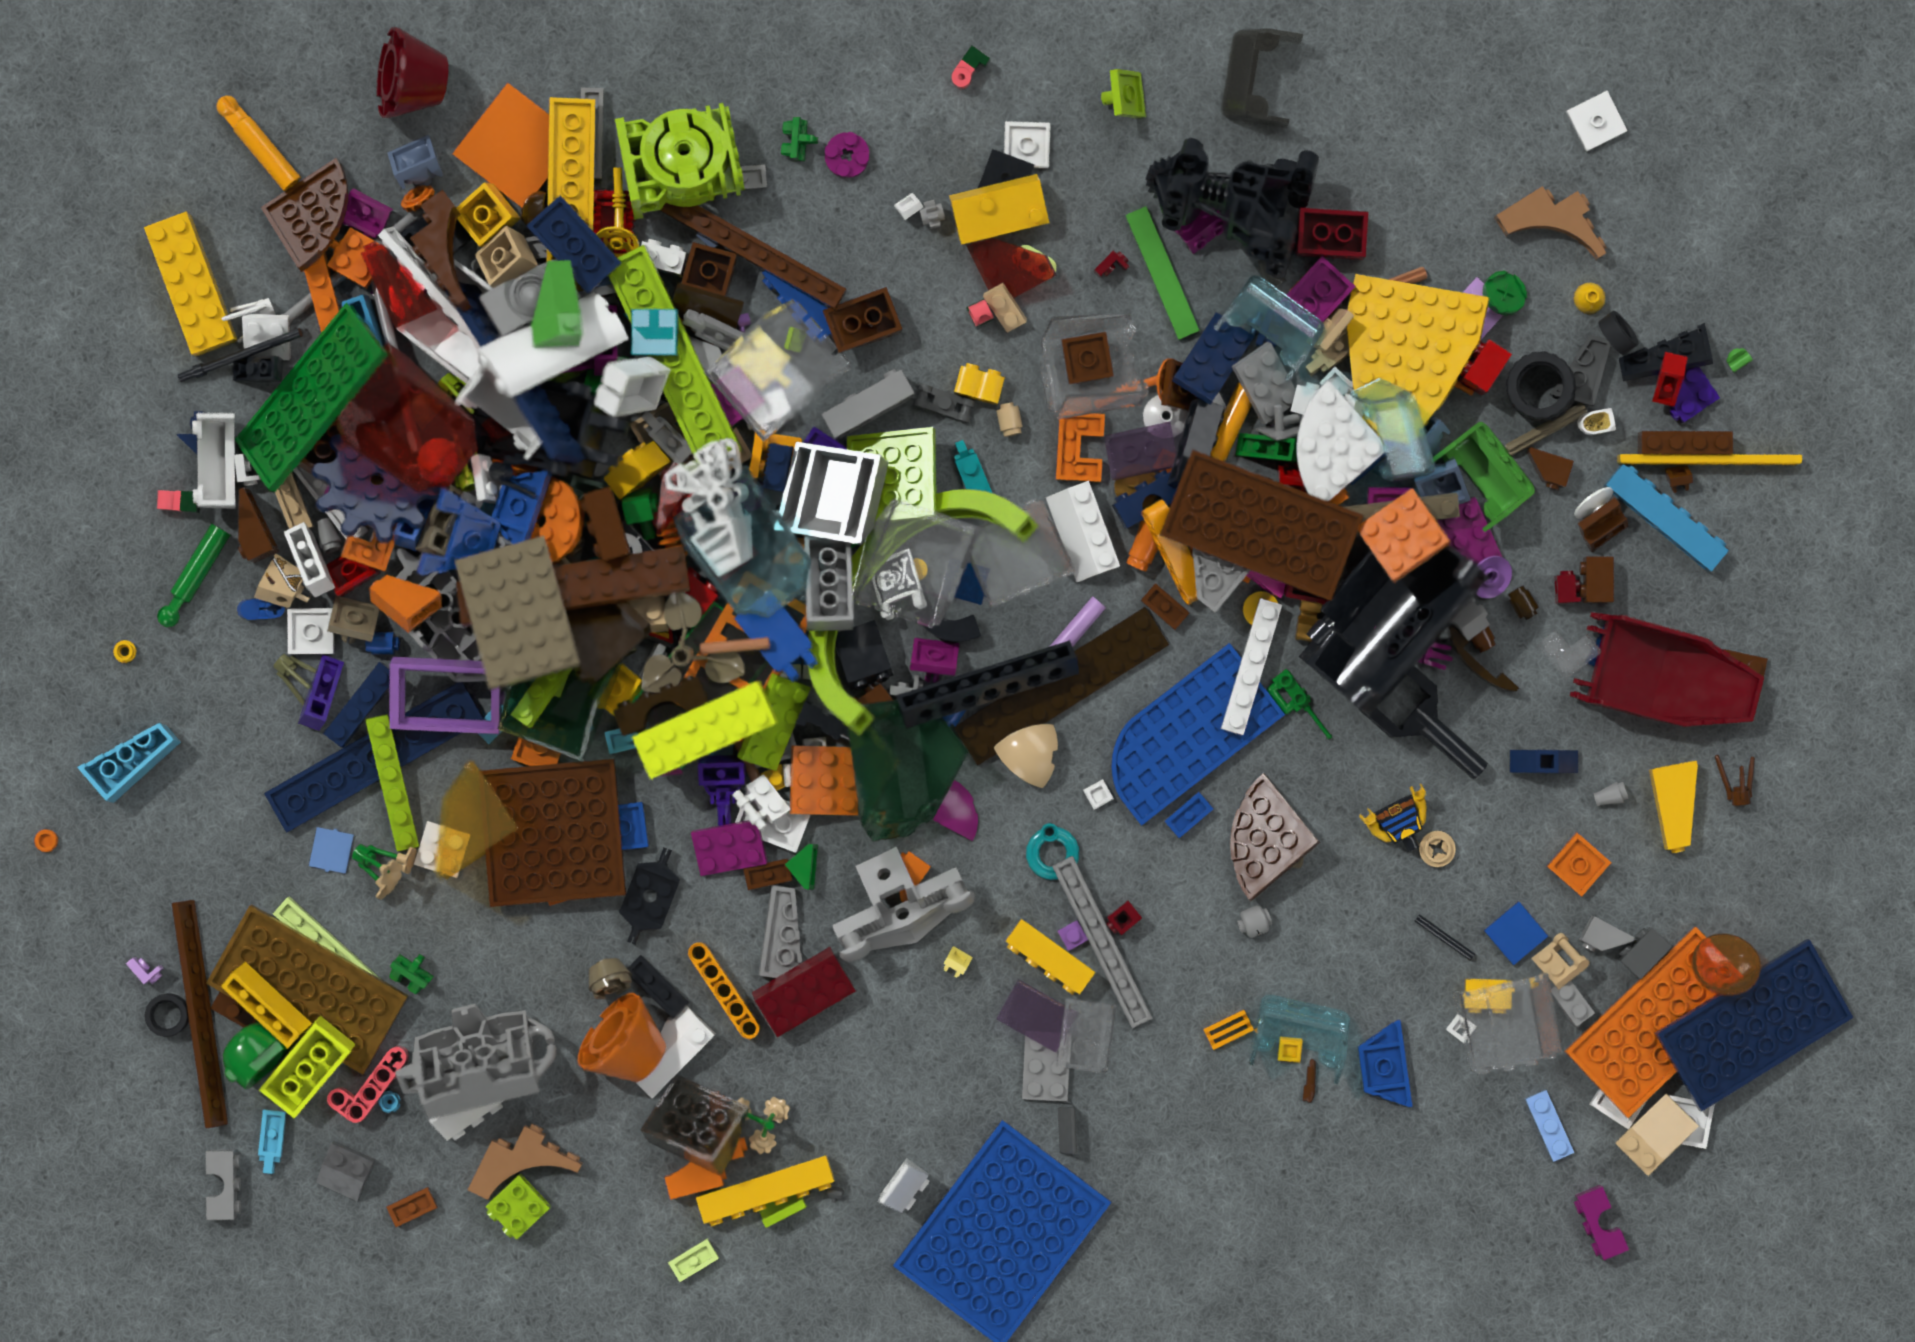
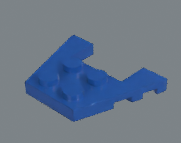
(471, 535)

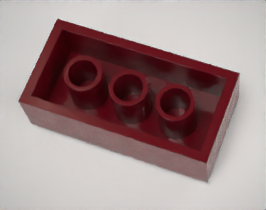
(803, 991)

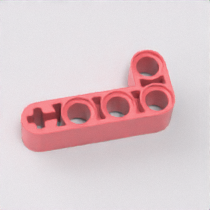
(373, 1081)

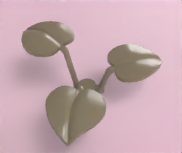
(685, 612)

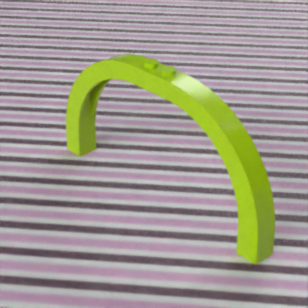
(953, 504)

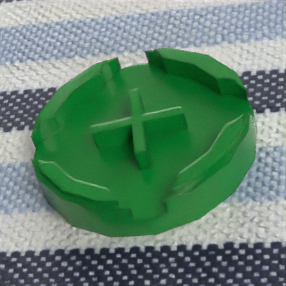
(1505, 293)

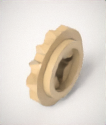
(1447, 846)

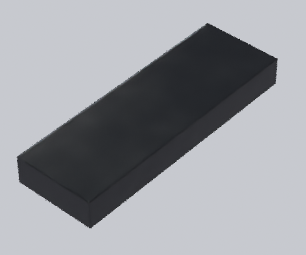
(657, 987)

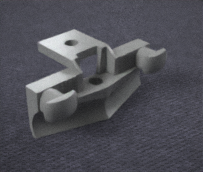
(926, 903)

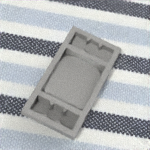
(515, 300)

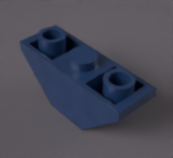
(1543, 761)

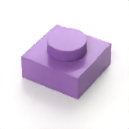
(1072, 935)

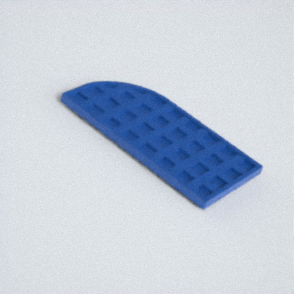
(1181, 736)

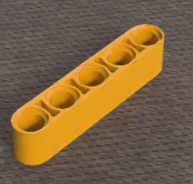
(1175, 555)
(725, 1001)

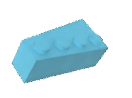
(128, 762)

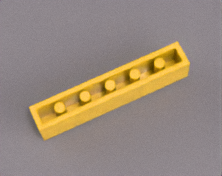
(765, 1189)

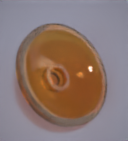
(1730, 955)

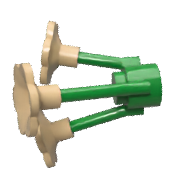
(389, 873)

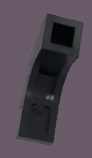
(956, 630)

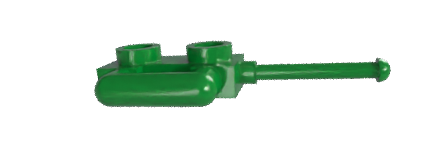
(1297, 694)

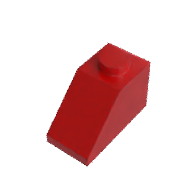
(1670, 379)

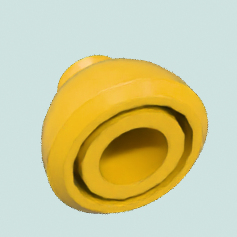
(1589, 298)

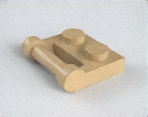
(1557, 969)

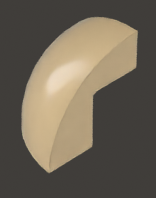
(1030, 753)

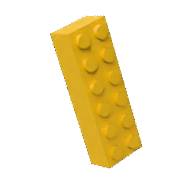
(190, 283)

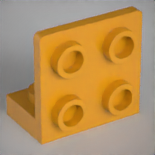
(760, 451)

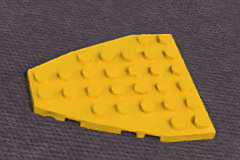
(1412, 338)

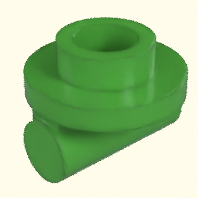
(1738, 358)

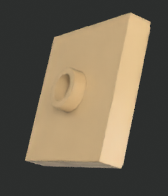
(1334, 325)

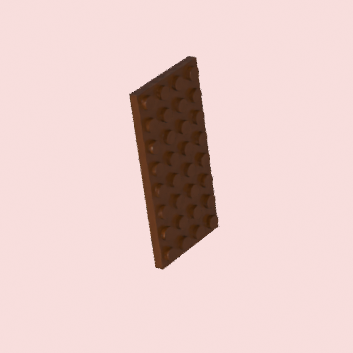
(1261, 525)

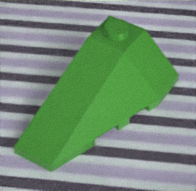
(557, 309)

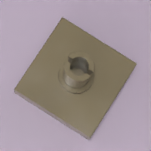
(353, 619)

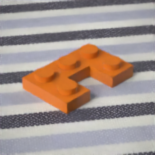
(1069, 463)
(369, 553)

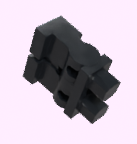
(829, 723)

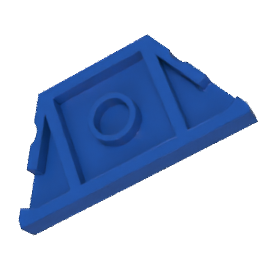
(520, 511)
(1385, 1065)

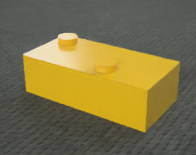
(999, 209)

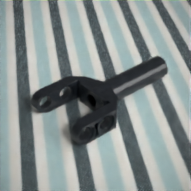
(1425, 722)

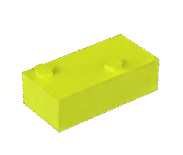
(307, 1066)

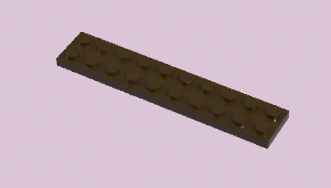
(1098, 665)

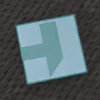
(654, 332)

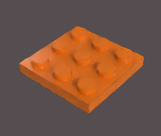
(1403, 535)
(822, 781)

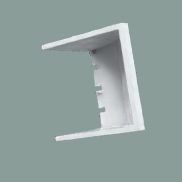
(442, 337)

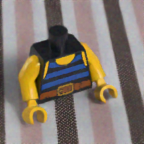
(1399, 820)

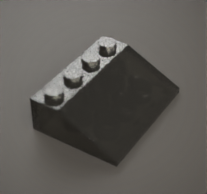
(696, 1124)

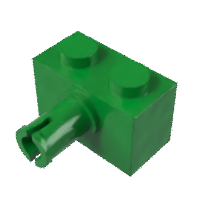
(641, 508)

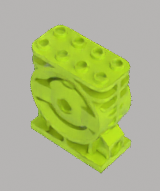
(679, 132)

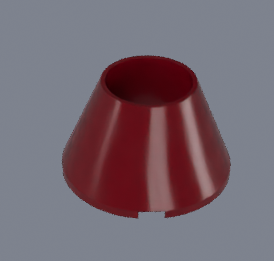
(409, 75)

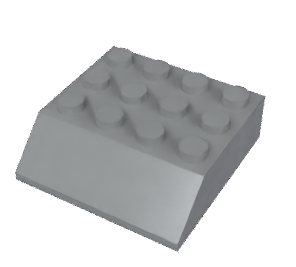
(833, 492)

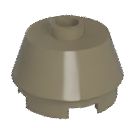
(609, 977)

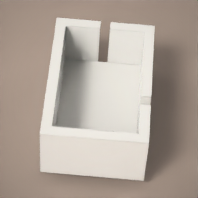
(631, 386)

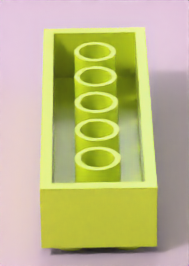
(705, 729)

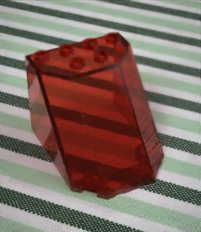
(408, 425)

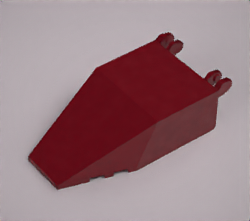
(1668, 675)

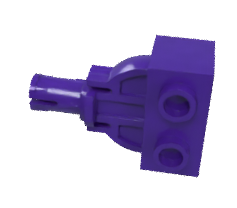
(722, 777)

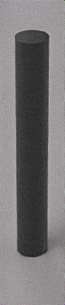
(1443, 936)

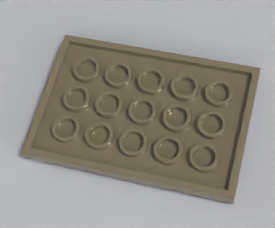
(517, 613)

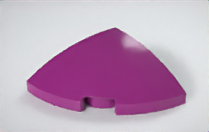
(958, 812)

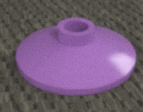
(1499, 576)

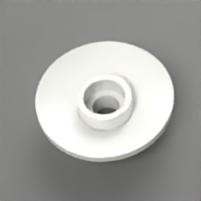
(1153, 415)
(1593, 502)

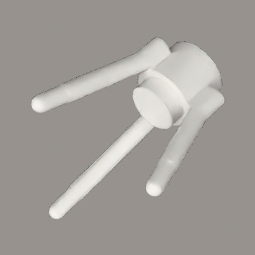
(259, 307)

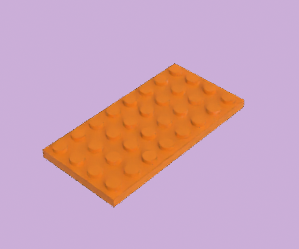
(1621, 1045)

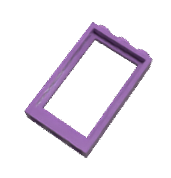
(397, 697)

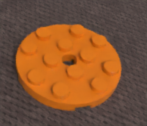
(563, 520)

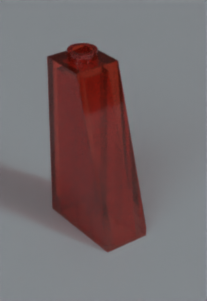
(398, 290)

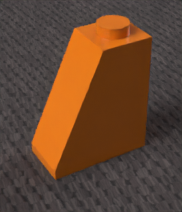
(405, 601)

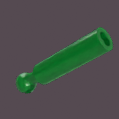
(193, 574)

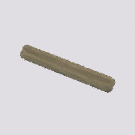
(1545, 430)

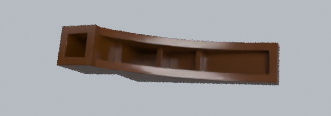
(436, 246)

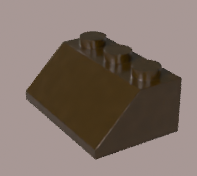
(714, 305)

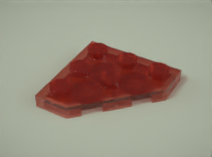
(1011, 265)

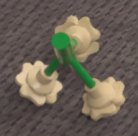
(776, 1110)

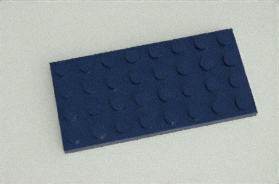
(1749, 1033)

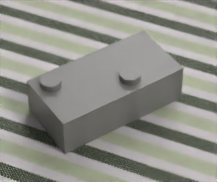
(869, 404)
(829, 585)

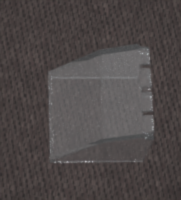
(778, 368)
(913, 563)

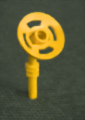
(618, 236)

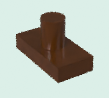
(232, 1010)

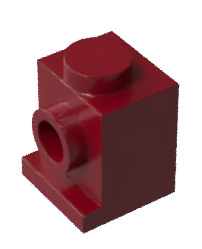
(1566, 588)
(1131, 914)

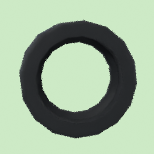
(1618, 332)
(150, 1020)

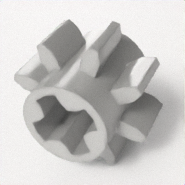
(932, 214)

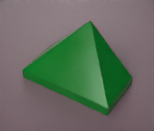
(804, 866)

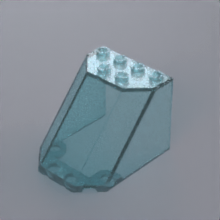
(778, 562)

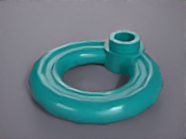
(1039, 838)

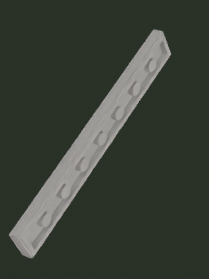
(1102, 942)

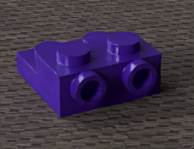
(1693, 396)

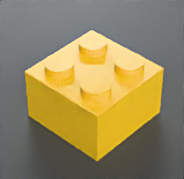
(486, 213)
(636, 469)

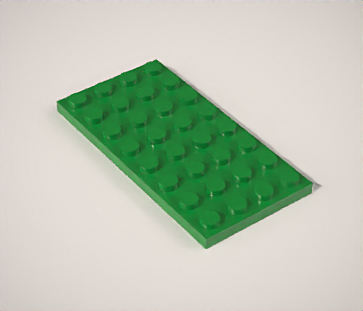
(311, 397)

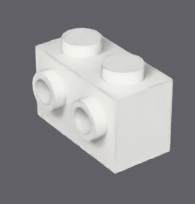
(667, 260)

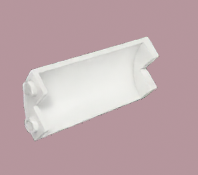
(521, 365)

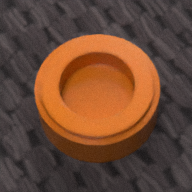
(46, 840)

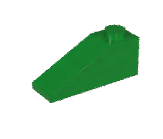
(1267, 448)

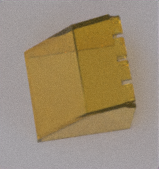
(469, 822)

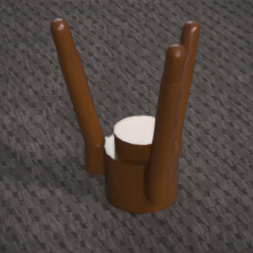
(1740, 794)

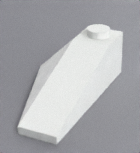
(683, 1039)

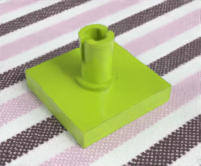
(1125, 94)

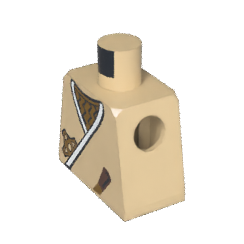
(282, 584)

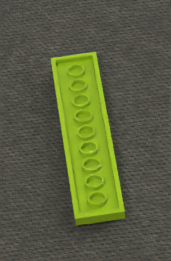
(687, 385)

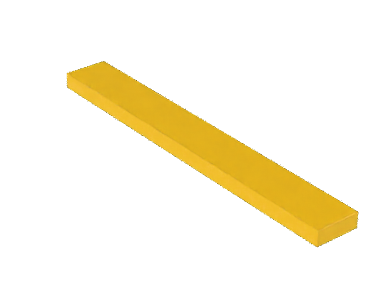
(1707, 459)

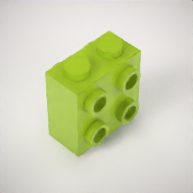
(517, 1207)

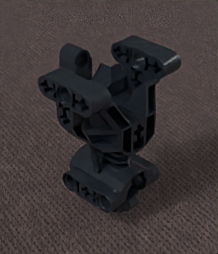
(1248, 201)

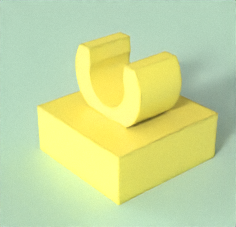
(958, 961)

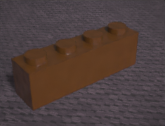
(1685, 442)

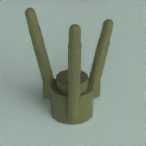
(287, 667)

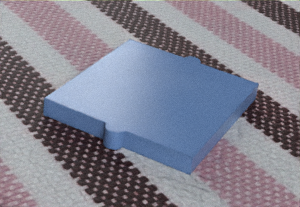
(331, 850)

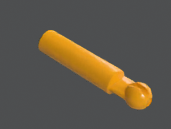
(258, 143)
(1232, 422)

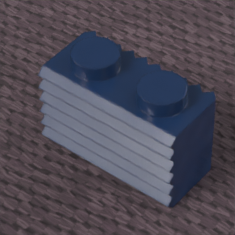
(777, 466)

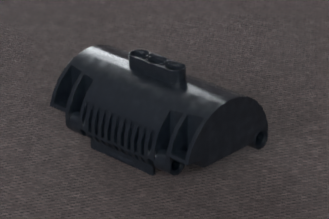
(1408, 620)

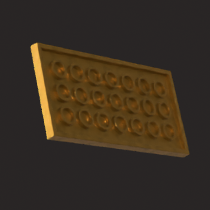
(314, 982)

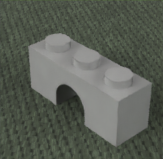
(224, 1164)

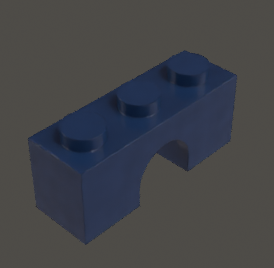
(1130, 506)

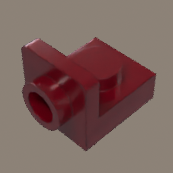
(1107, 266)

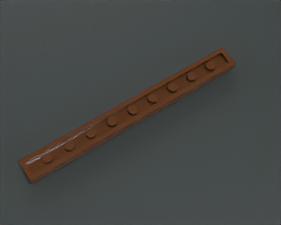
(758, 253)
(199, 1013)

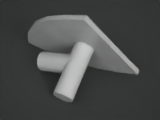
(1284, 426)

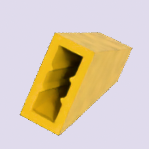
(1674, 800)

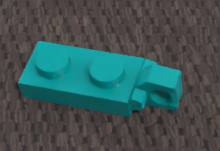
(970, 469)

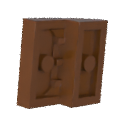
(1603, 525)

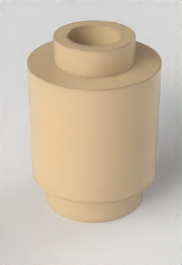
(1009, 419)

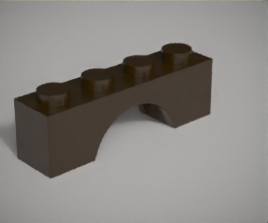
(633, 716)

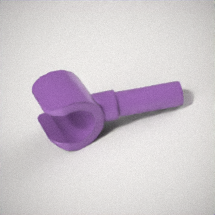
(744, 320)

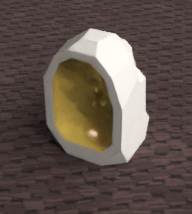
(1597, 422)

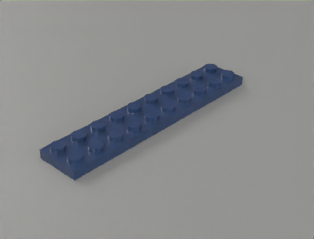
(532, 401)
(355, 766)

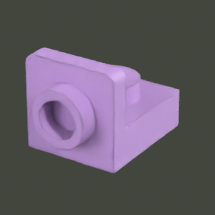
(140, 969)

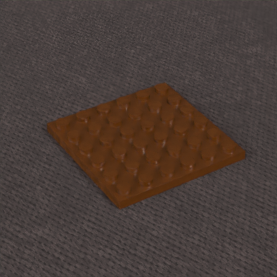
(564, 837)

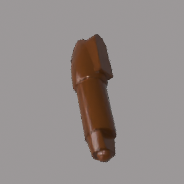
(1309, 1087)

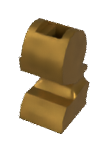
(1306, 619)

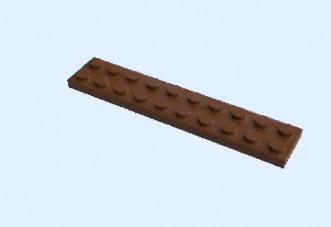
(613, 580)

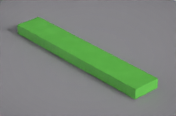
(1162, 273)

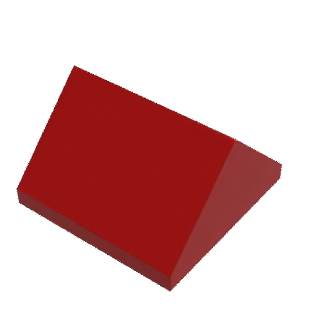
(349, 574)

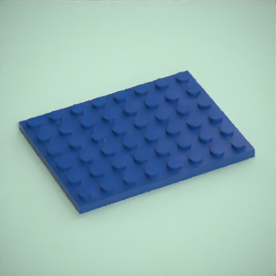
(1002, 1233)

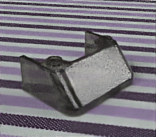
(1237, 97)

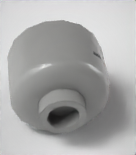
(1254, 921)

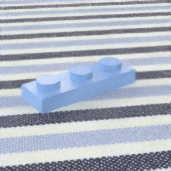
(1549, 1125)

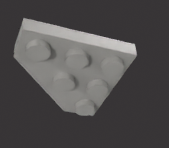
(1215, 579)

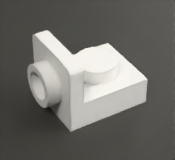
(242, 467)

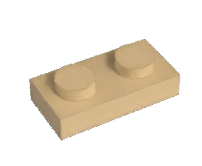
(1005, 307)

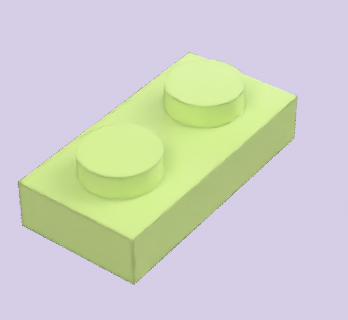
(693, 1260)

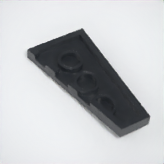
(1648, 361)

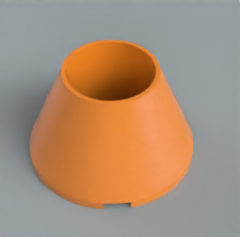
(624, 1042)

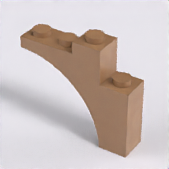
(1565, 217)
(529, 1151)

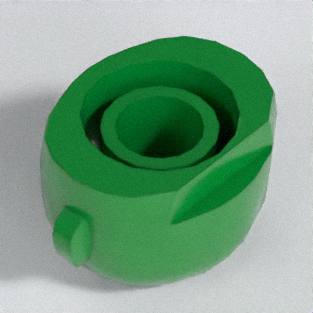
(252, 1055)

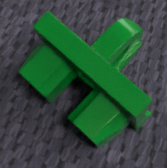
(797, 147)
(403, 967)

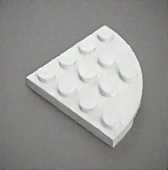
(1333, 443)

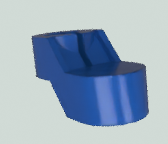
(249, 609)

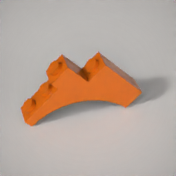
(695, 1178)

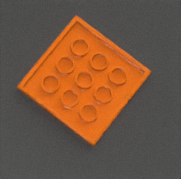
(509, 145)

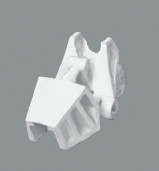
(729, 538)

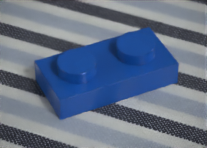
(1188, 815)

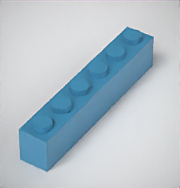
(1666, 518)

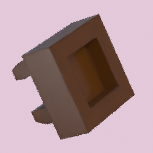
(1679, 476)

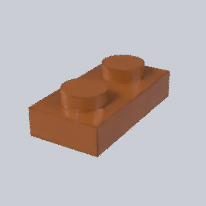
(412, 1207)

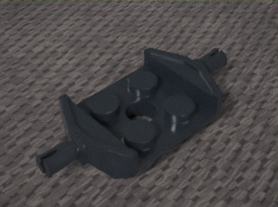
(644, 914)

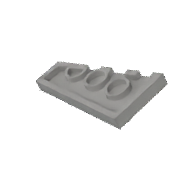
(781, 934)

